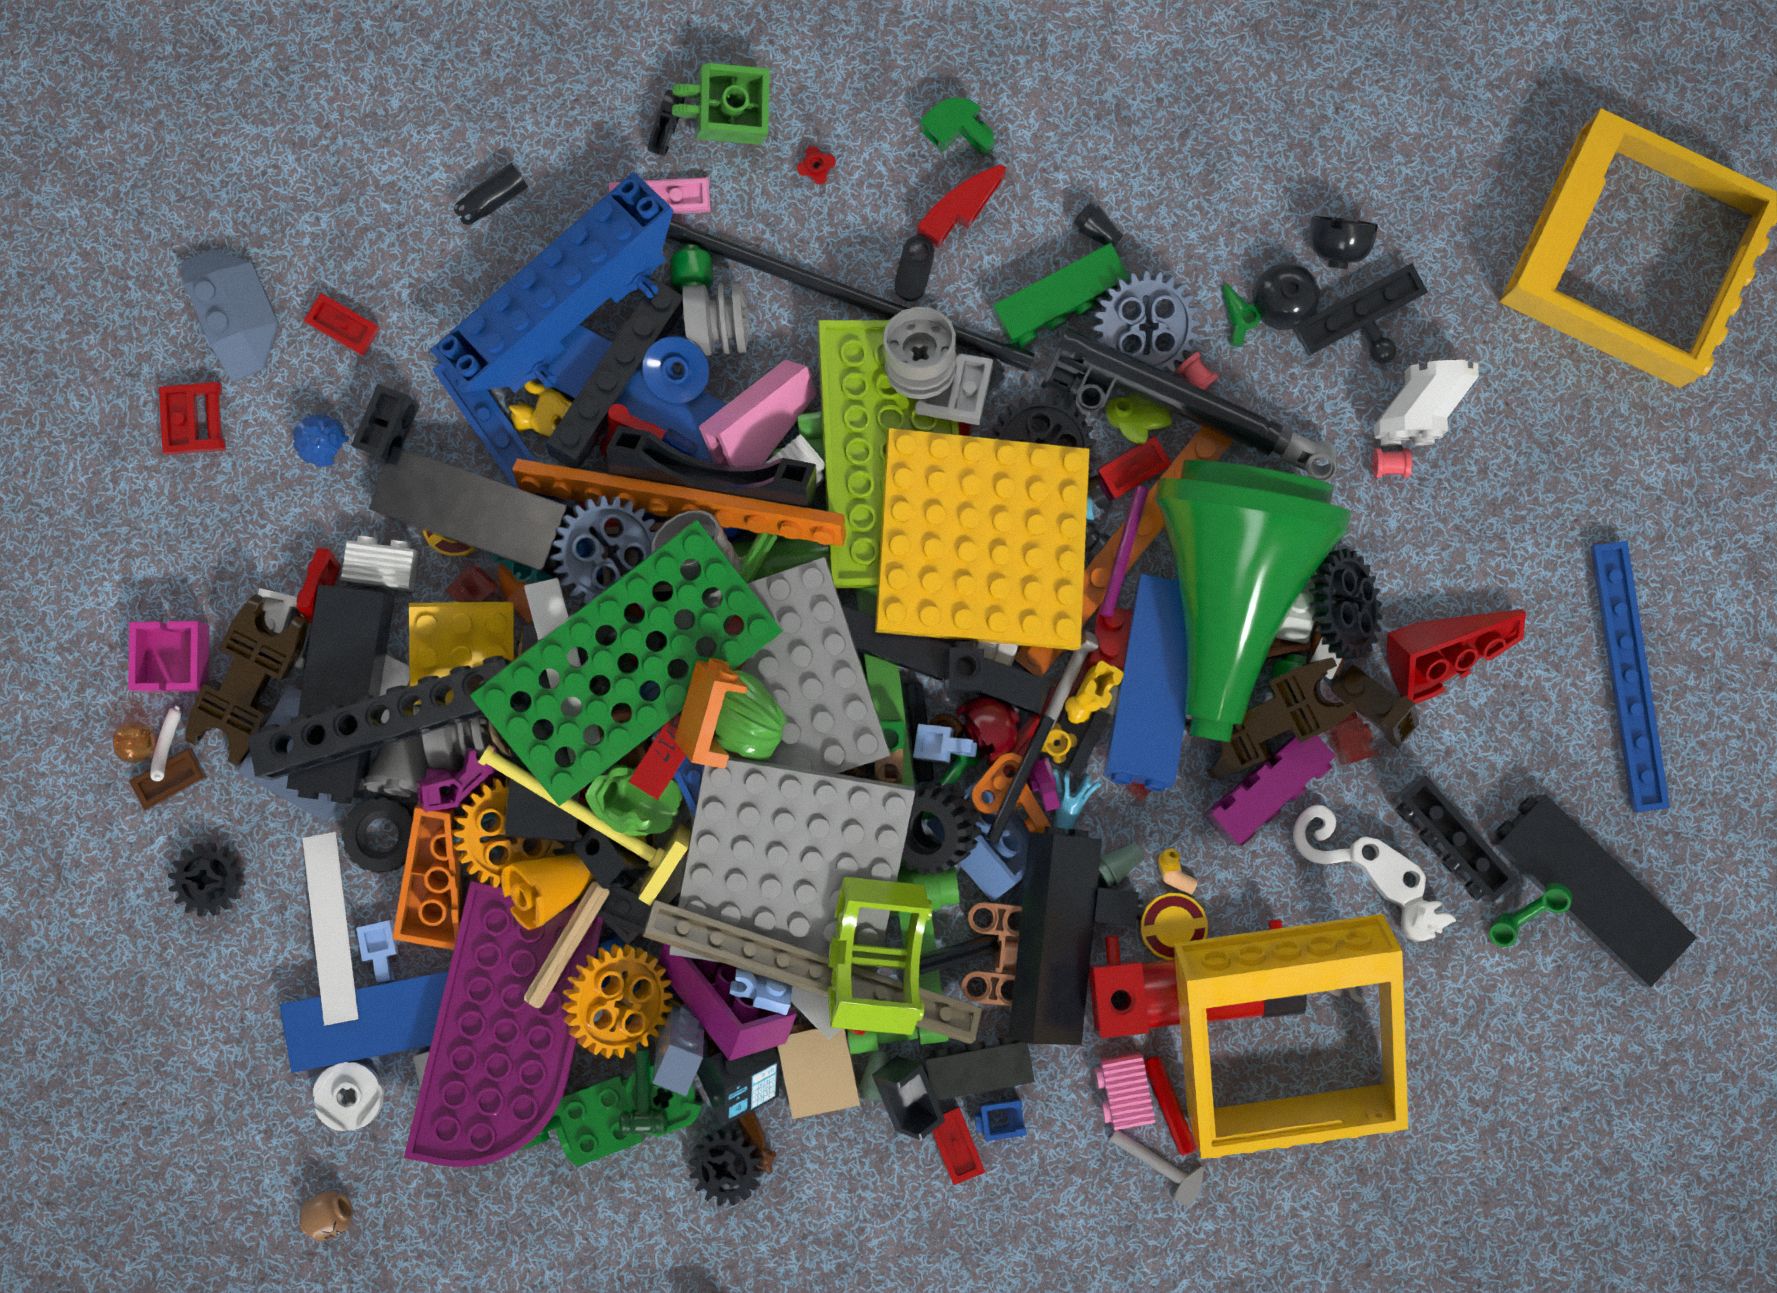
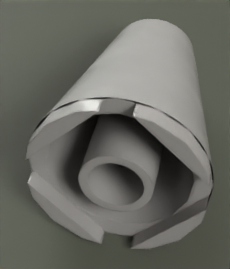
(398, 768)

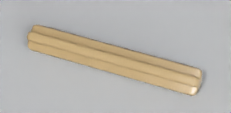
(566, 945)

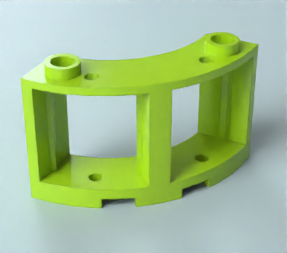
(869, 1014)

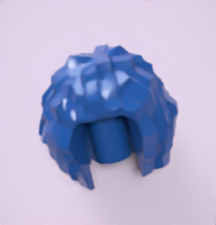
(319, 439)

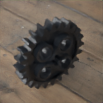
(1018, 426)
(1346, 604)

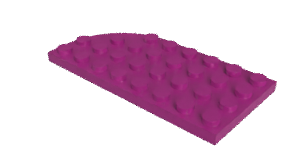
(493, 1056)

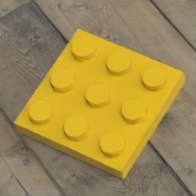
(456, 636)

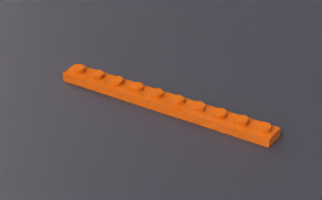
(1203, 446)
(671, 500)

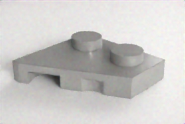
(965, 395)

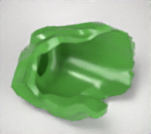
(750, 721)
(628, 807)

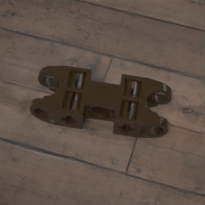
(257, 657)
(1296, 706)

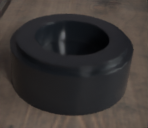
(1099, 492)

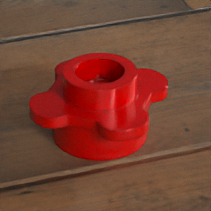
(818, 174)

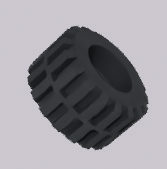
(958, 825)

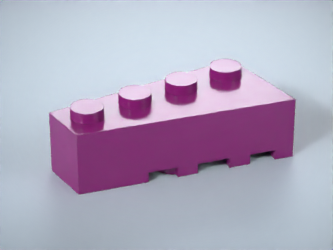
(1268, 788)
(728, 1019)

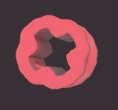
(1197, 372)
(1392, 462)

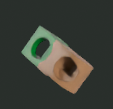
(891, 768)

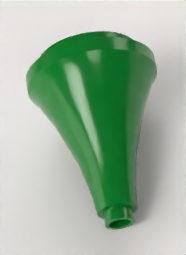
(1241, 558)

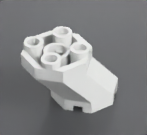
(1425, 402)

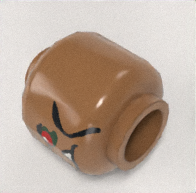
(326, 1215)

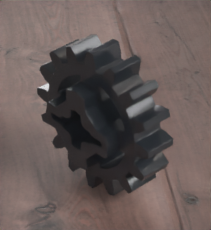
(208, 866)
(738, 1173)

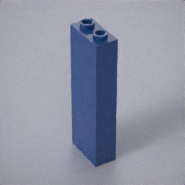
(581, 357)
(1152, 693)
(389, 1020)

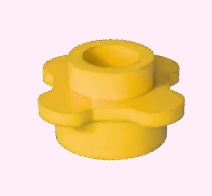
(1066, 742)

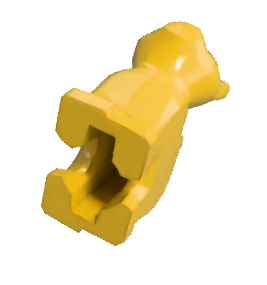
(548, 411)
(1093, 692)

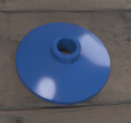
(664, 380)

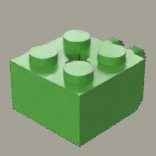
(714, 117)

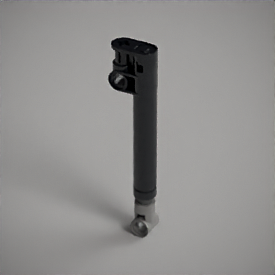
(1091, 364)

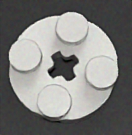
(329, 1099)

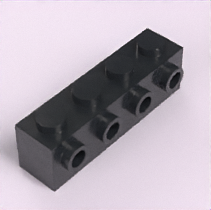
(1454, 839)

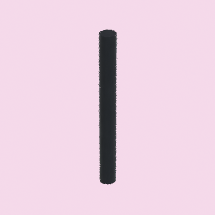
(1019, 779)

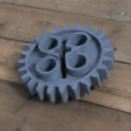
(1175, 321)
(582, 571)

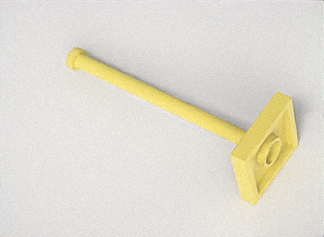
(661, 861)

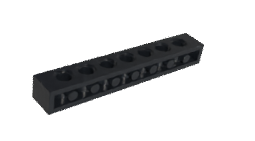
(270, 745)

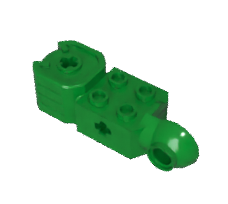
(590, 1117)

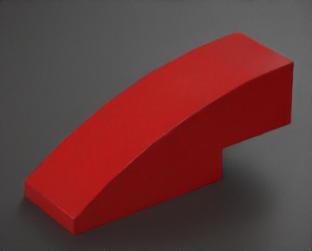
(961, 205)

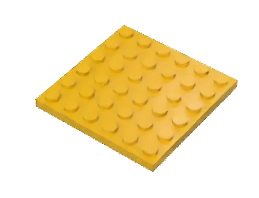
(982, 540)

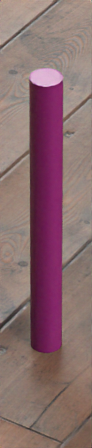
(1124, 551)

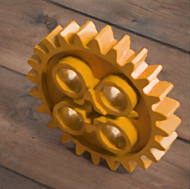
(471, 831)
(617, 1001)

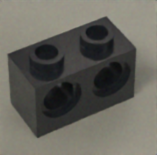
(385, 423)

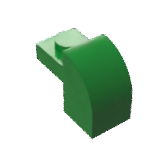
(956, 118)

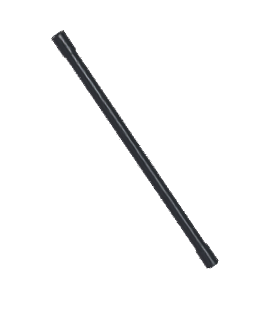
(685, 233)

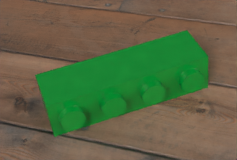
(1059, 295)

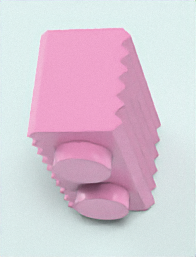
(1125, 1091)

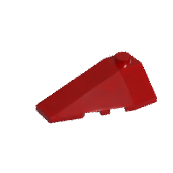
(1435, 650)

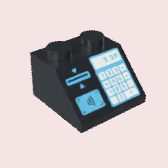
(739, 1084)

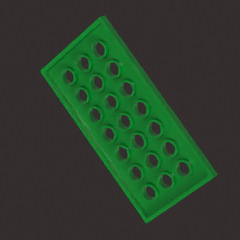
(580, 631)

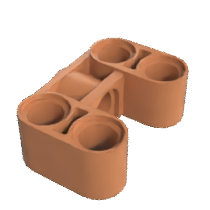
(1004, 959)

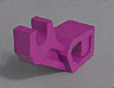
(1043, 779)
(462, 783)

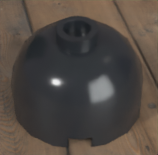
(1341, 240)
(1286, 295)

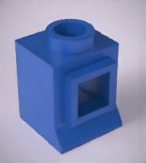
(1014, 1115)

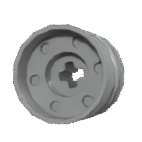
(716, 318)
(920, 352)
(690, 567)
(448, 745)

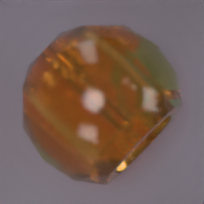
(133, 742)

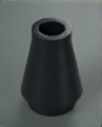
(1097, 225)

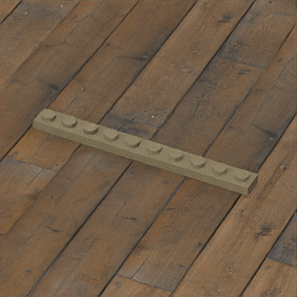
(799, 966)

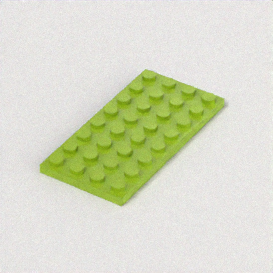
(856, 415)

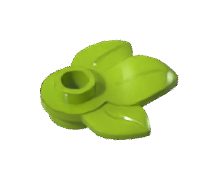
(1137, 417)

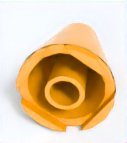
(544, 887)

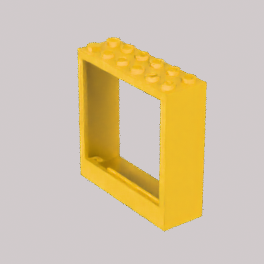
(1565, 217)
(1279, 966)

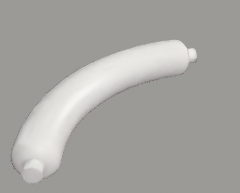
(163, 743)

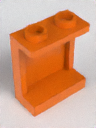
(702, 709)

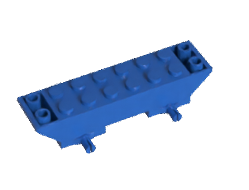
(594, 260)

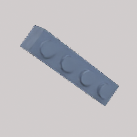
(678, 1050)

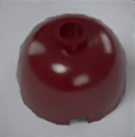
(990, 726)

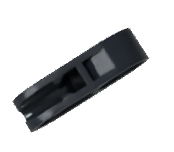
(664, 124)
(913, 274)

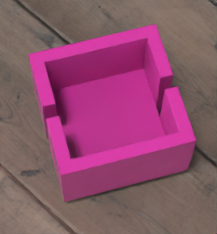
(167, 659)

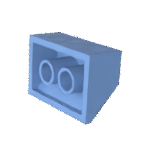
(993, 865)

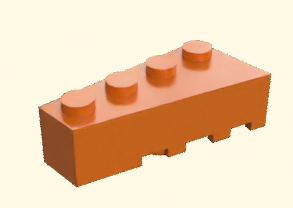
(431, 883)

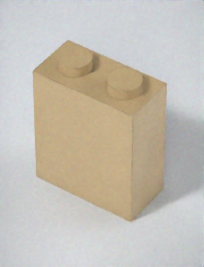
(818, 1072)

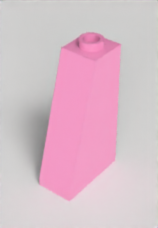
(759, 417)

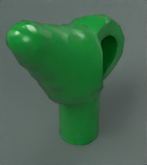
(1240, 314)

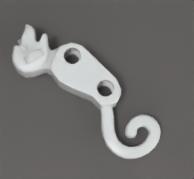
(1384, 872)

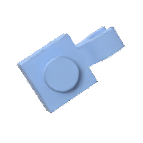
(937, 744)
(377, 945)
(764, 991)

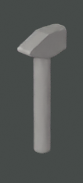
(1088, 644)
(1188, 1184)

